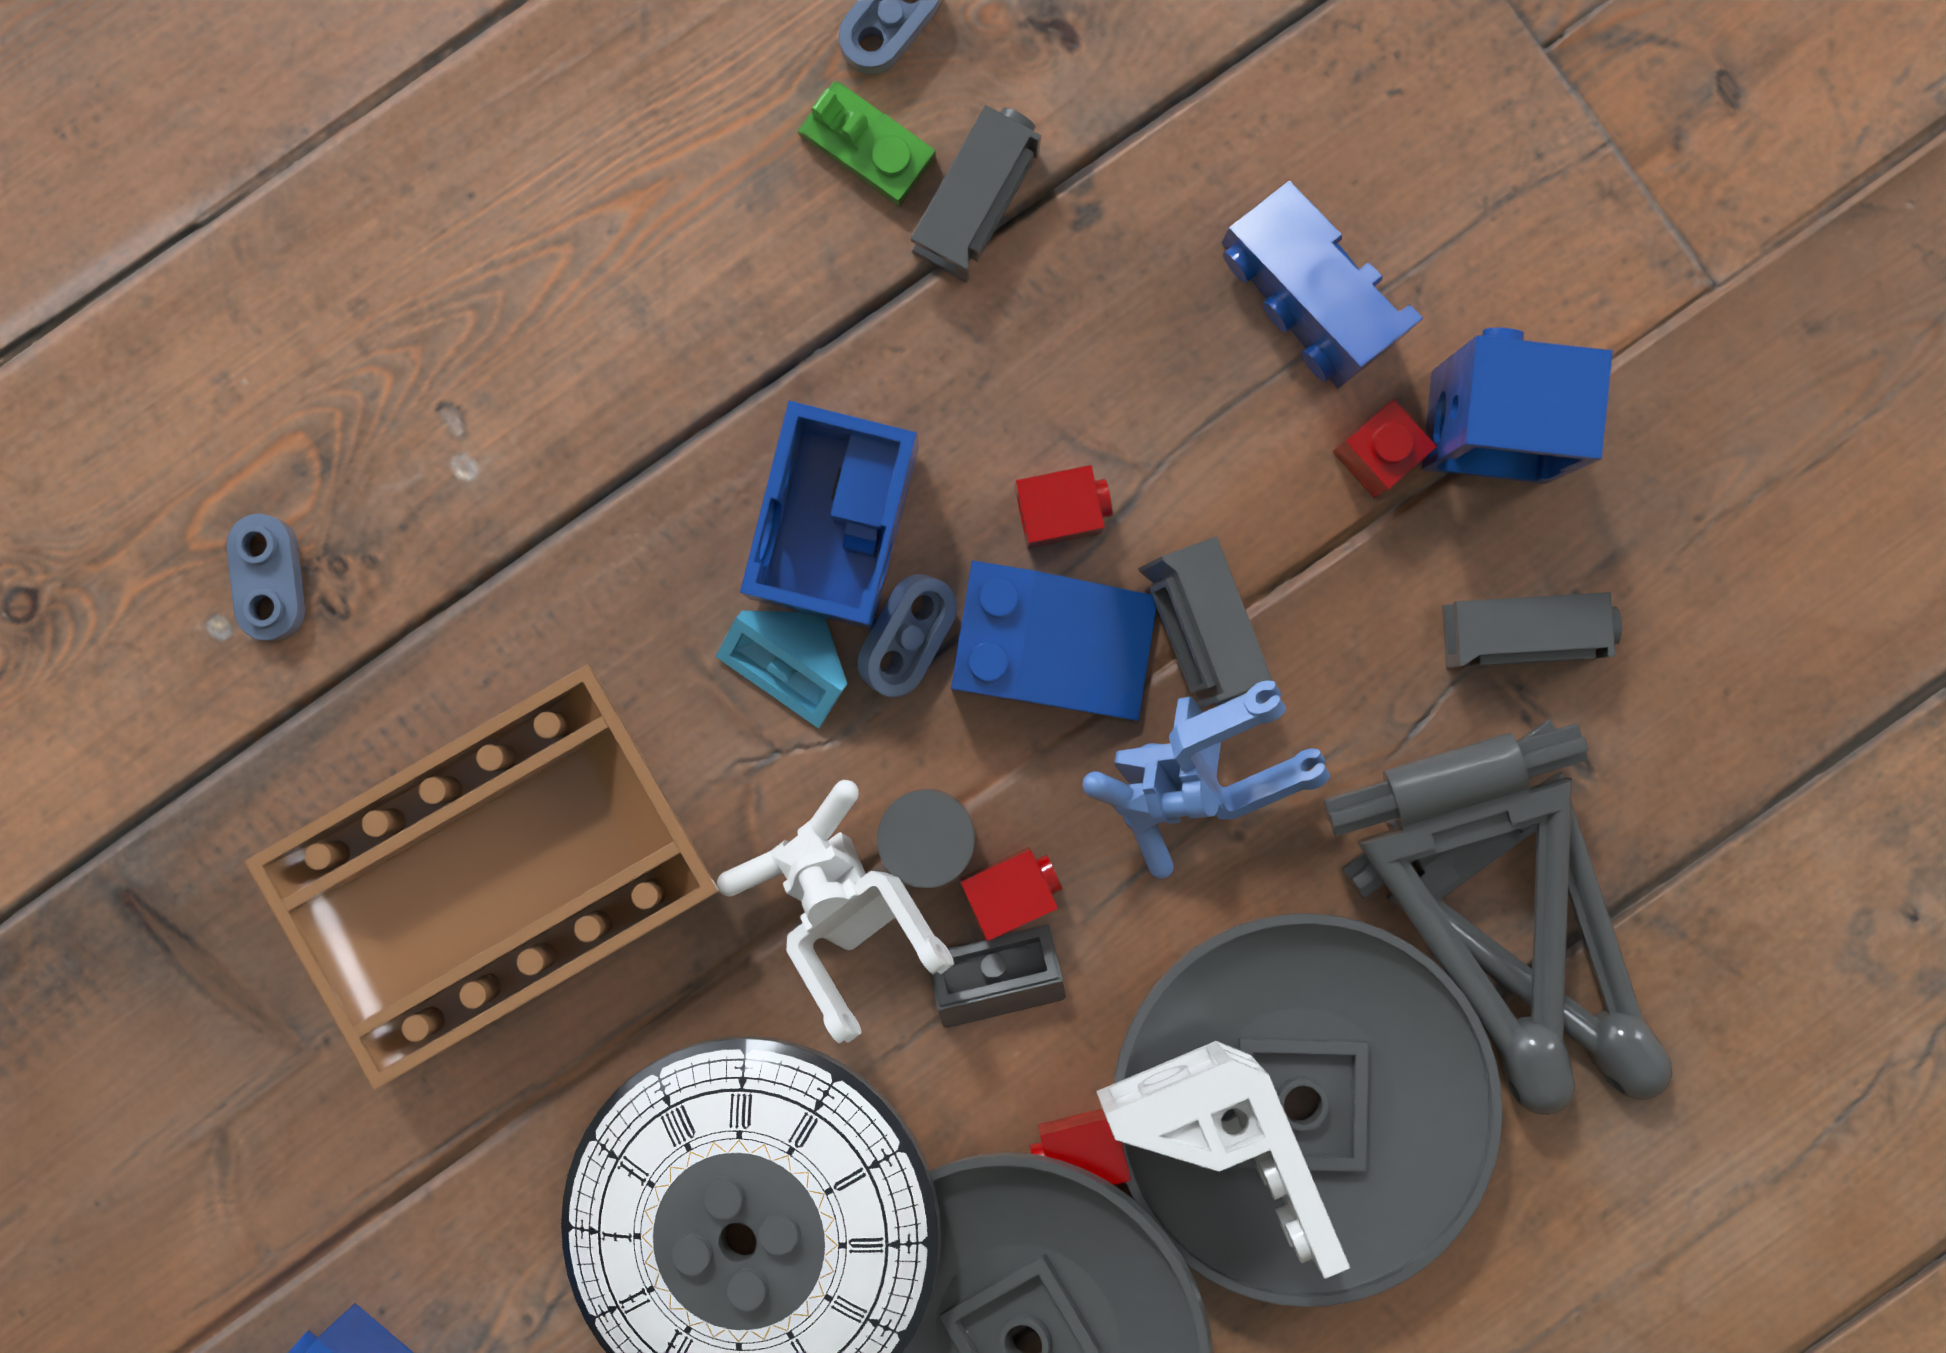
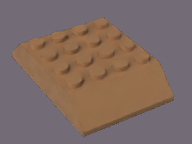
(481, 876)

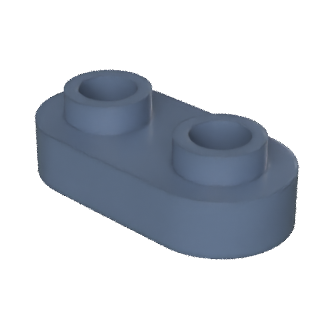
(890, 20)
(270, 575)
(908, 636)

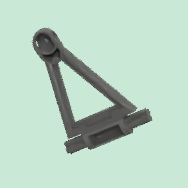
(1461, 801)
(1615, 1037)

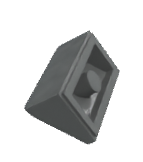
(999, 977)

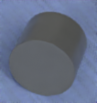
(926, 838)

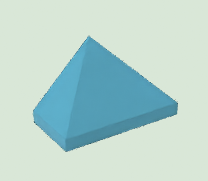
(787, 658)

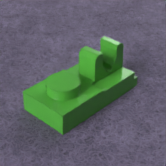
(867, 142)

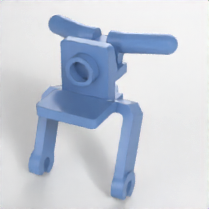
(1182, 775)

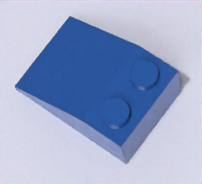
(1054, 641)

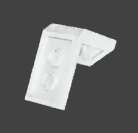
(1180, 1115)

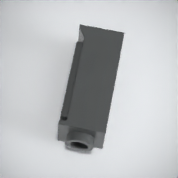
(976, 190)
(1206, 622)
(1530, 629)

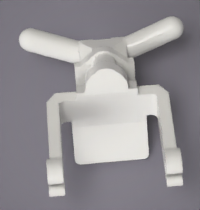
(837, 902)

